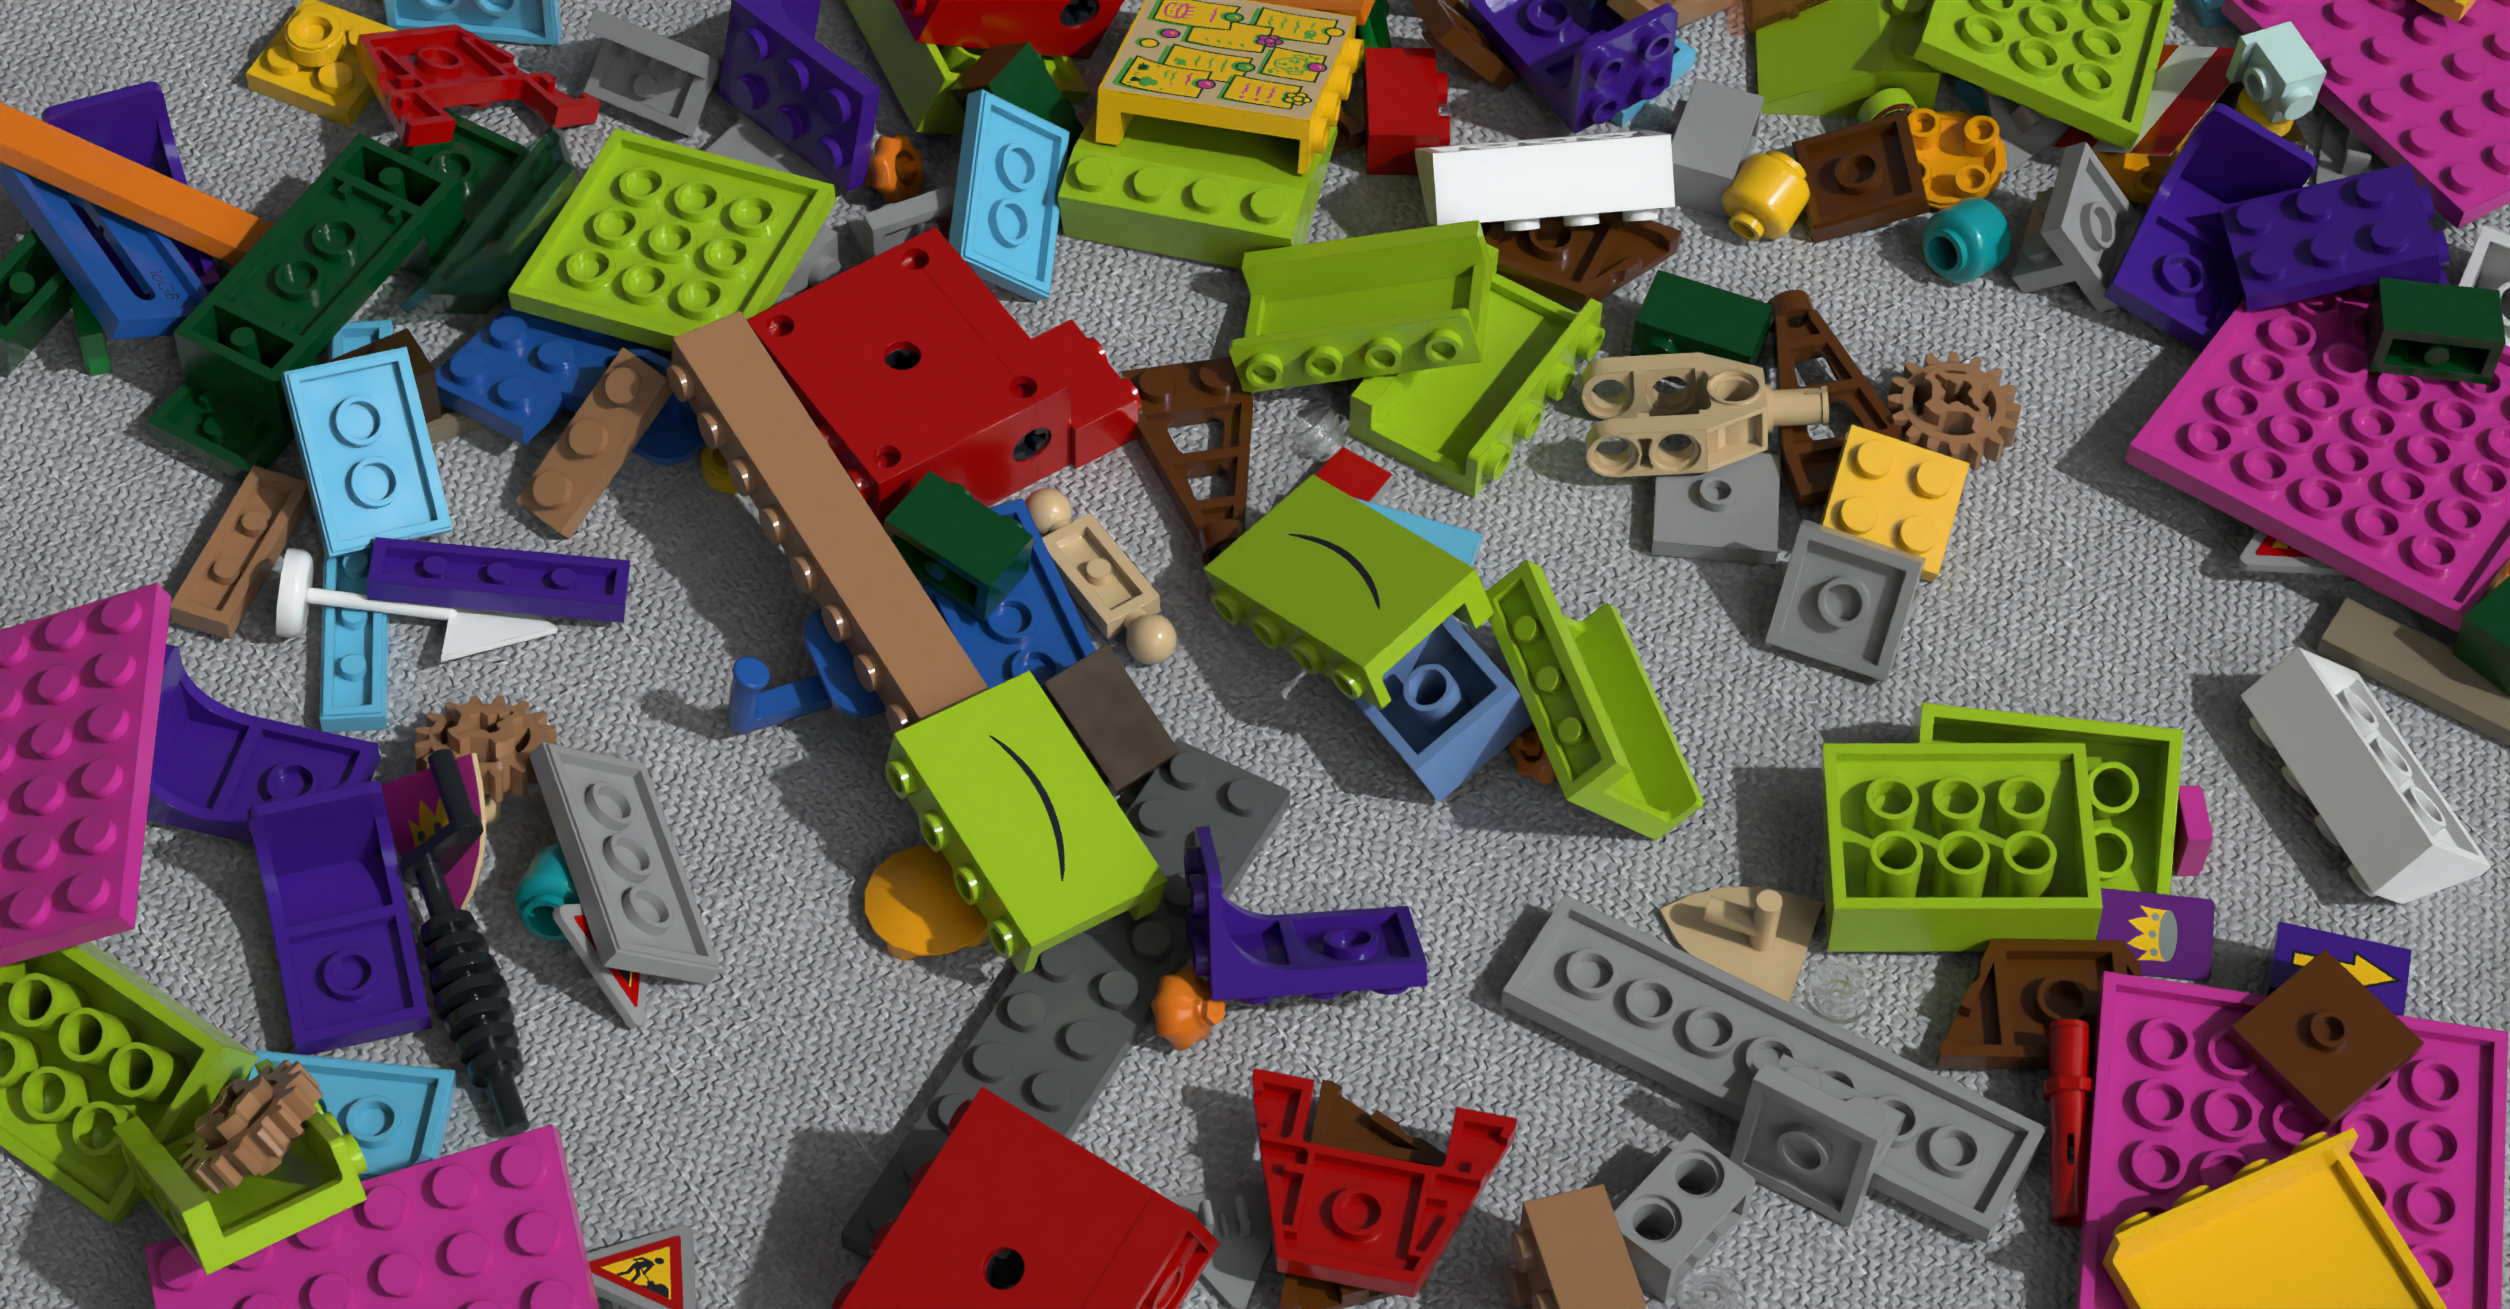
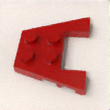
(449, 66)
(1361, 1213)

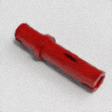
(2069, 1100)

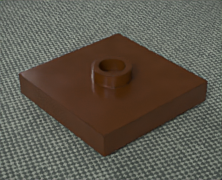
(1861, 177)
(2325, 1040)

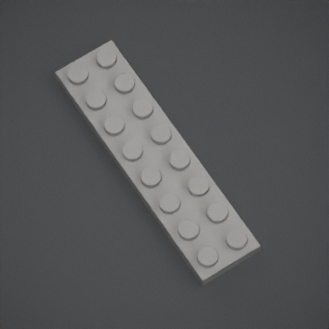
(1713, 1033)

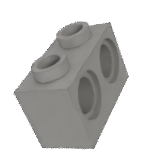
(1687, 1222)

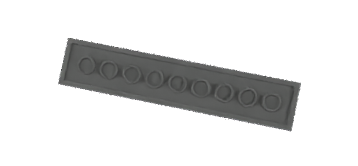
(1090, 997)

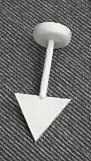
(466, 631)

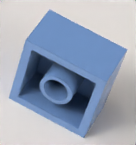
(1447, 709)

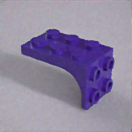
(1579, 58)
(799, 87)
(136, 127)
(2334, 237)
(2178, 257)
(223, 762)
(339, 917)
(1295, 953)

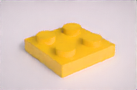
(330, 91)
(1895, 495)

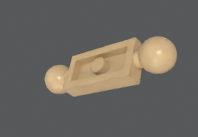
(1102, 578)

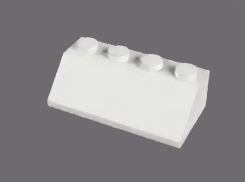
(1548, 179)
(2361, 779)

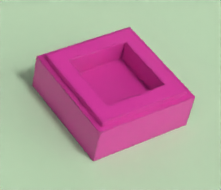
(2192, 832)

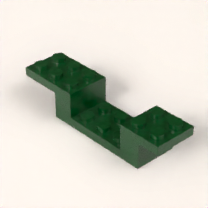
(309, 279)

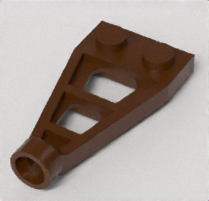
(1454, 32)
(1804, 335)
(1191, 396)

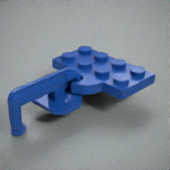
(533, 367)
(1028, 631)

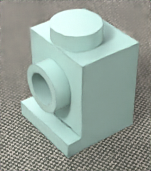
(2277, 71)

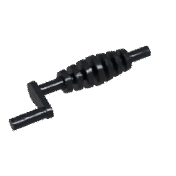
(463, 972)

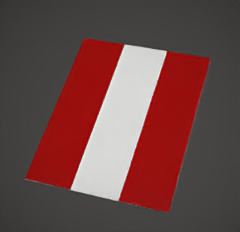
(2182, 92)

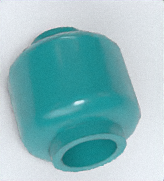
(1966, 240)
(541, 889)

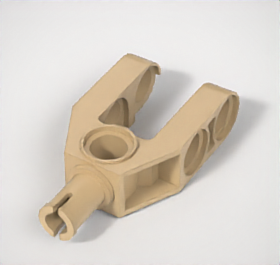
(1720, 409)

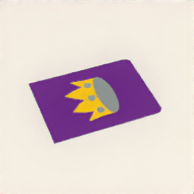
(2163, 931)

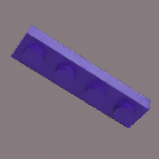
(498, 579)

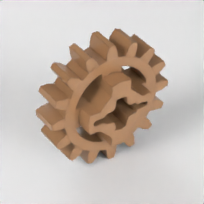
(1954, 408)
(498, 735)
(250, 1127)

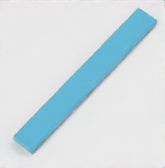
(353, 639)

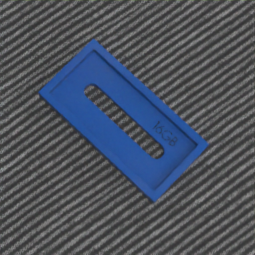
(144, 252)

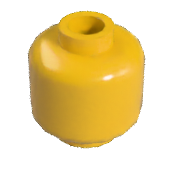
(1766, 196)

